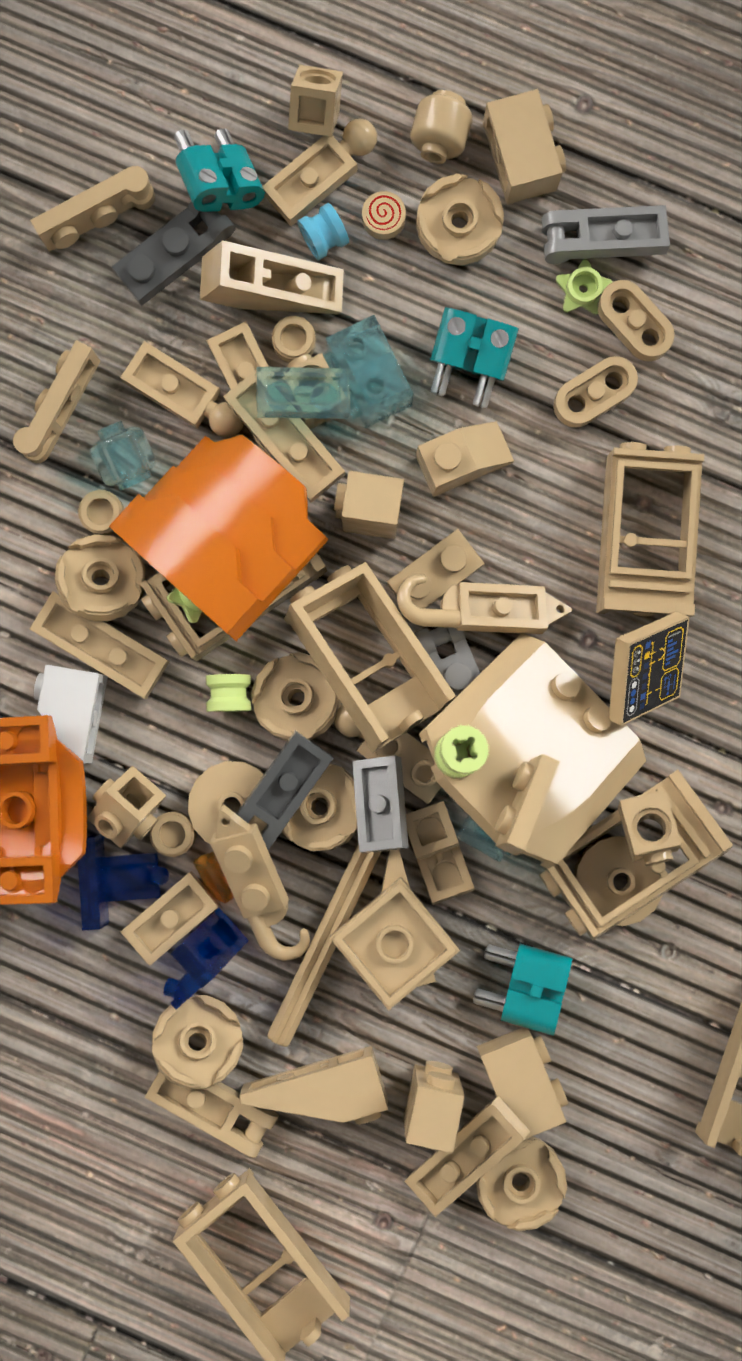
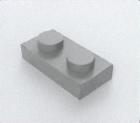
(380, 804)

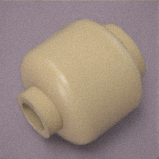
(441, 126)

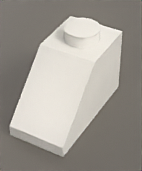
(75, 705)

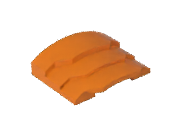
(224, 530)
(39, 810)

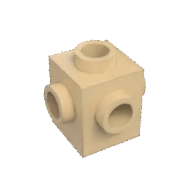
(126, 807)

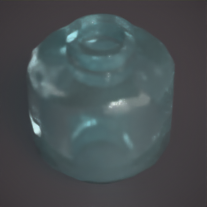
(122, 455)

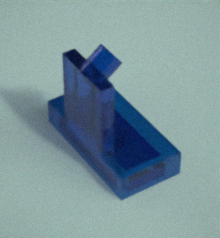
(115, 879)
(204, 956)

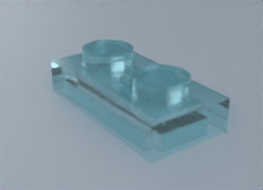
(302, 392)

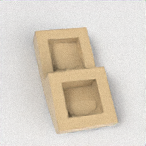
(438, 853)

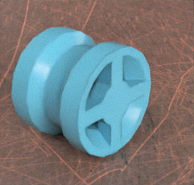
(323, 231)

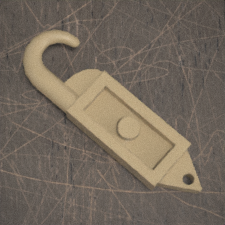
(485, 607)
(254, 882)

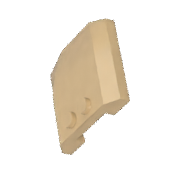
(529, 707)

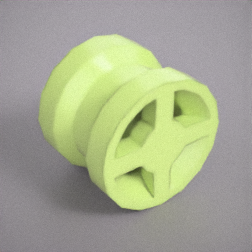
(228, 693)
(454, 759)

